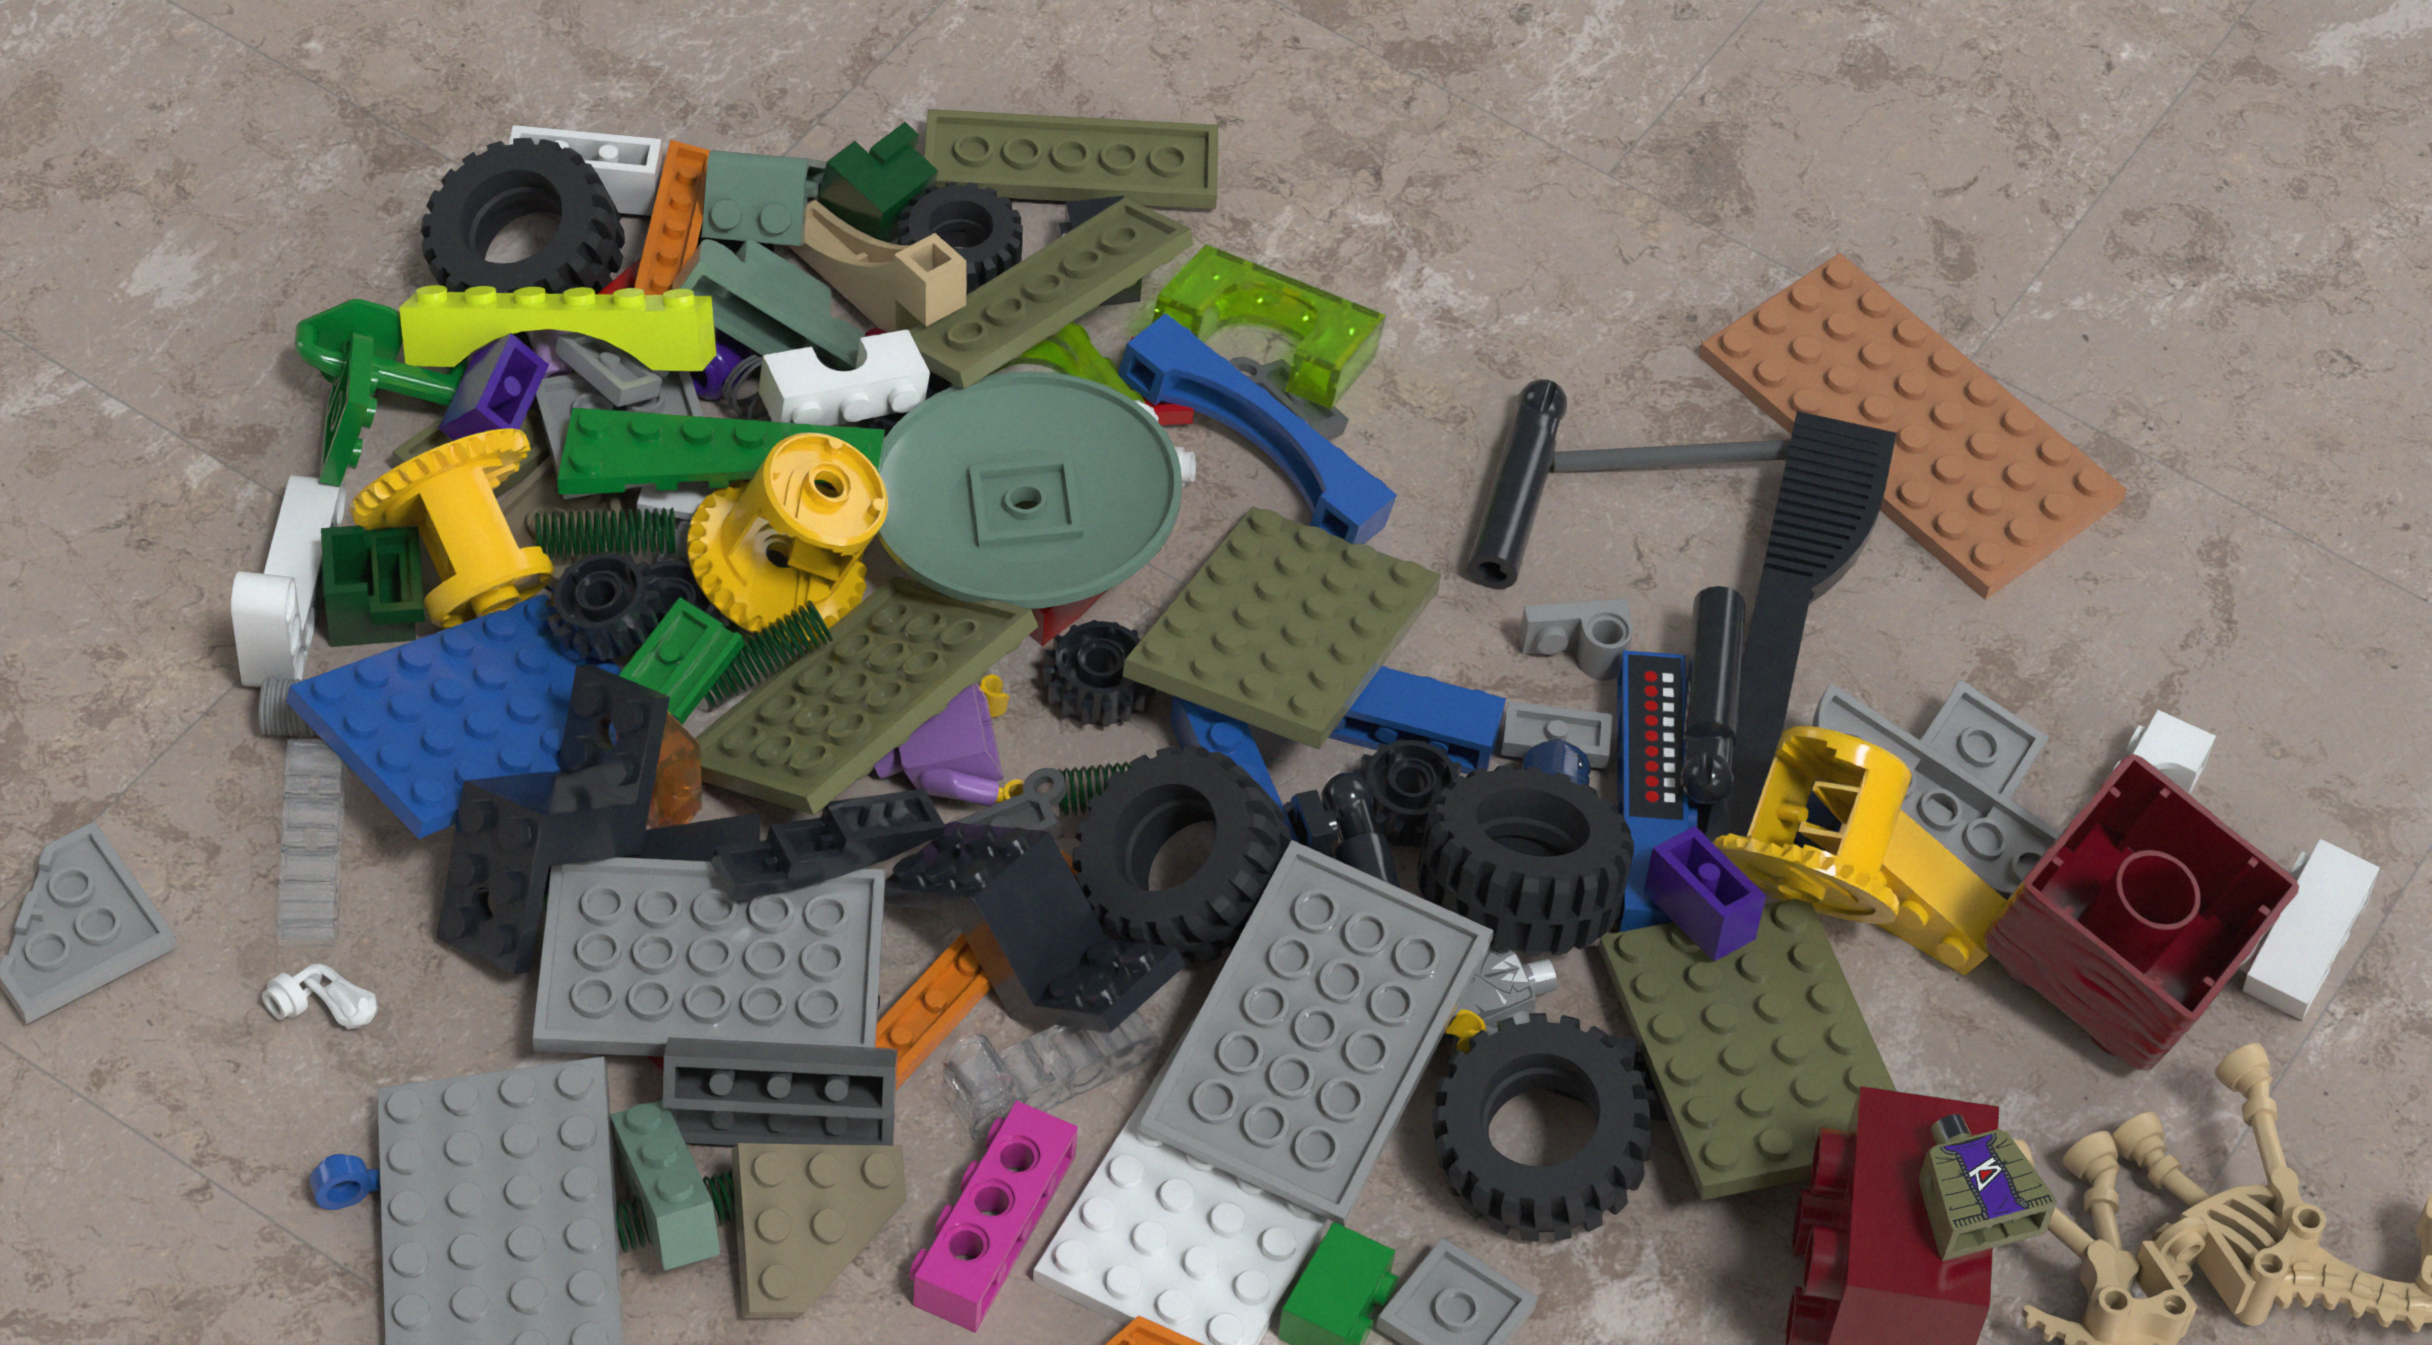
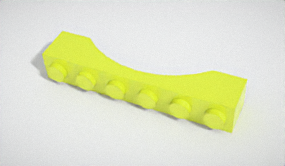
(658, 330)

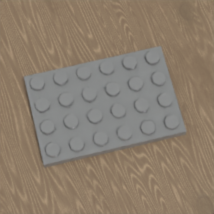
(665, 953)
(1316, 1032)
(500, 1209)

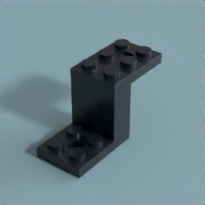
(526, 822)
(1031, 926)

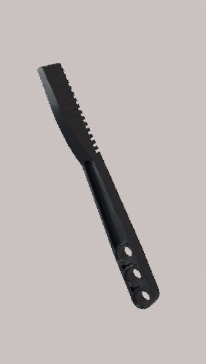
(1818, 531)

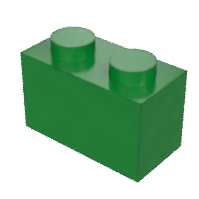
(1339, 1291)

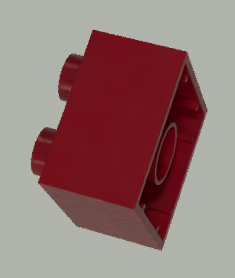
(1868, 1235)

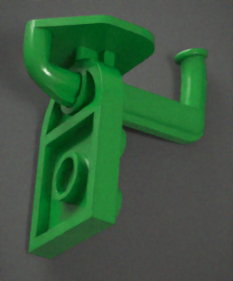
(357, 353)

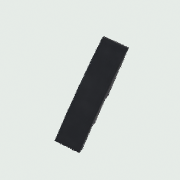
(843, 840)

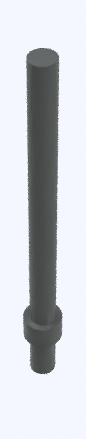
(1670, 455)

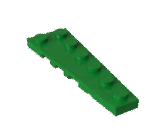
(641, 448)

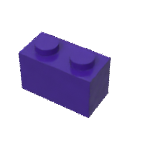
(495, 389)
(1704, 893)

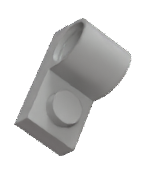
(1592, 629)

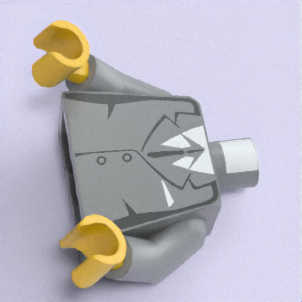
(1497, 992)

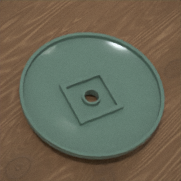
(1072, 446)

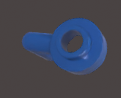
(343, 1181)

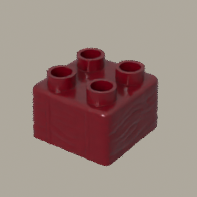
(2139, 914)

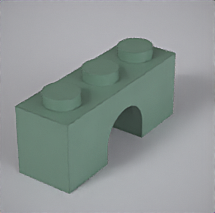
(666, 1180)

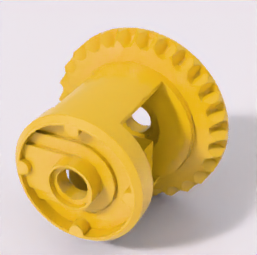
(461, 524)
(809, 524)
(1861, 789)

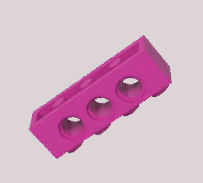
(967, 1288)

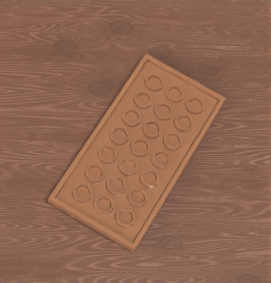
(1969, 461)

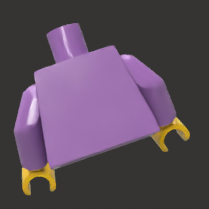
(957, 749)

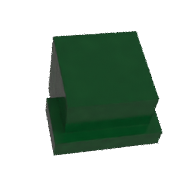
(876, 185)
(372, 584)

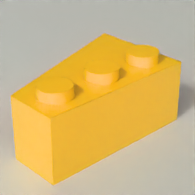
(1939, 898)

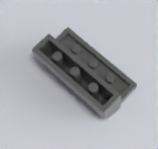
(780, 1092)

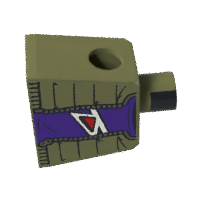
(1980, 1190)

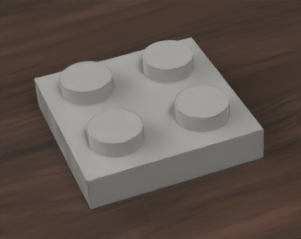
(1456, 1303)

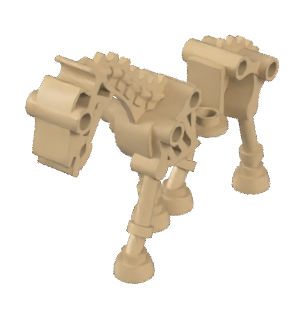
(2248, 1240)

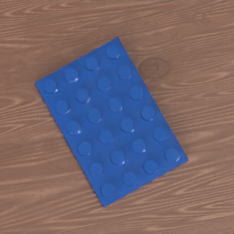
(449, 711)

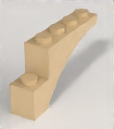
(884, 280)

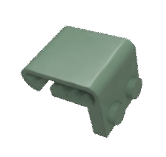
(759, 196)

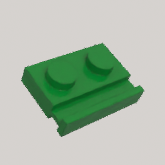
(684, 657)

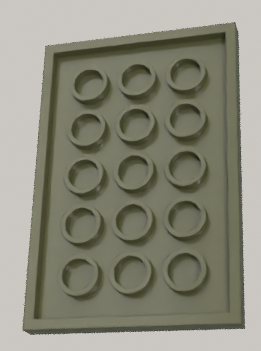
(1283, 626)
(857, 697)
(1746, 1045)

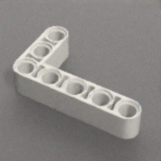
(279, 609)

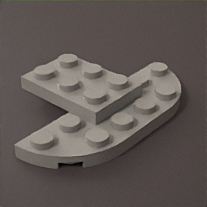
(1961, 778)

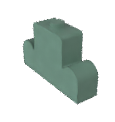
(769, 303)

